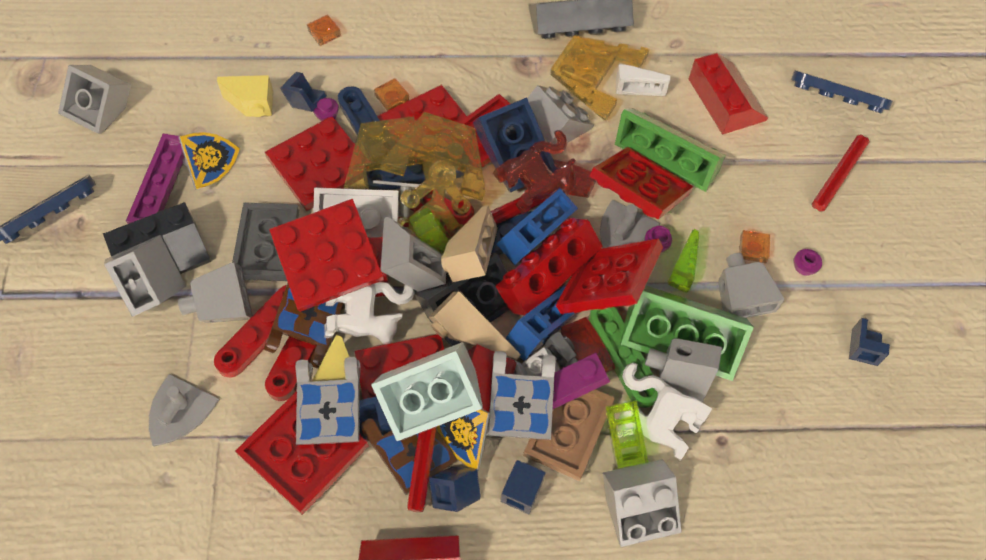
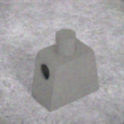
(748, 288)
(218, 296)
(687, 366)

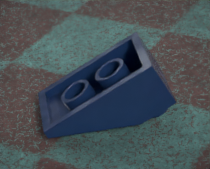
(510, 133)

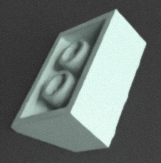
(429, 391)

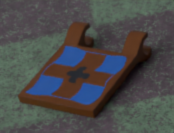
(302, 325)
(400, 454)

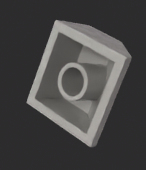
(92, 97)

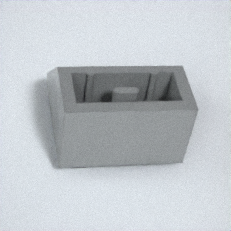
(557, 111)
(410, 258)
(145, 275)
(643, 502)

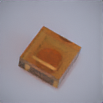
(323, 30)
(391, 94)
(755, 246)

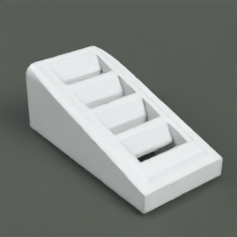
(635, 81)

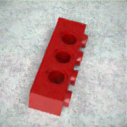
(549, 266)

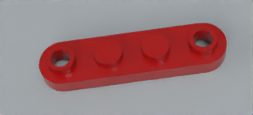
(249, 339)
(285, 368)

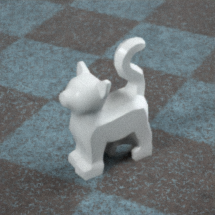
(359, 313)
(666, 412)

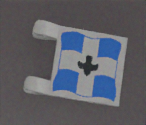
(521, 403)
(327, 408)

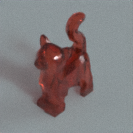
(535, 174)

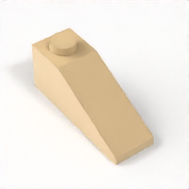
(471, 247)
(465, 324)

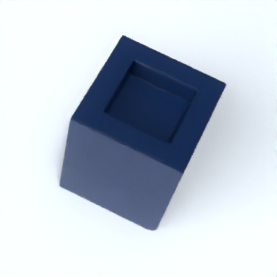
(300, 93)
(867, 345)
(372, 409)
(522, 487)
(455, 488)

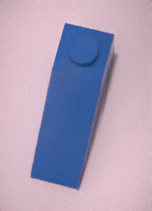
(536, 226)
(538, 326)

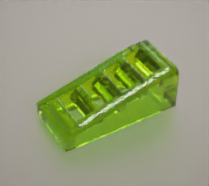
(430, 229)
(684, 270)
(632, 458)

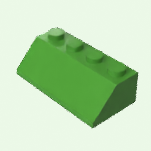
(669, 148)
(666, 316)

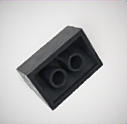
(176, 230)
(478, 291)

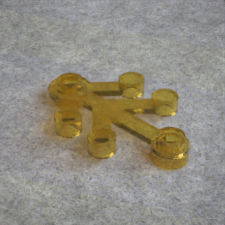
(437, 203)

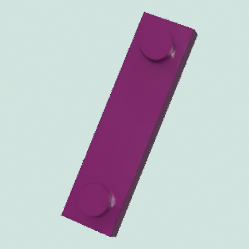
(158, 179)
(578, 380)

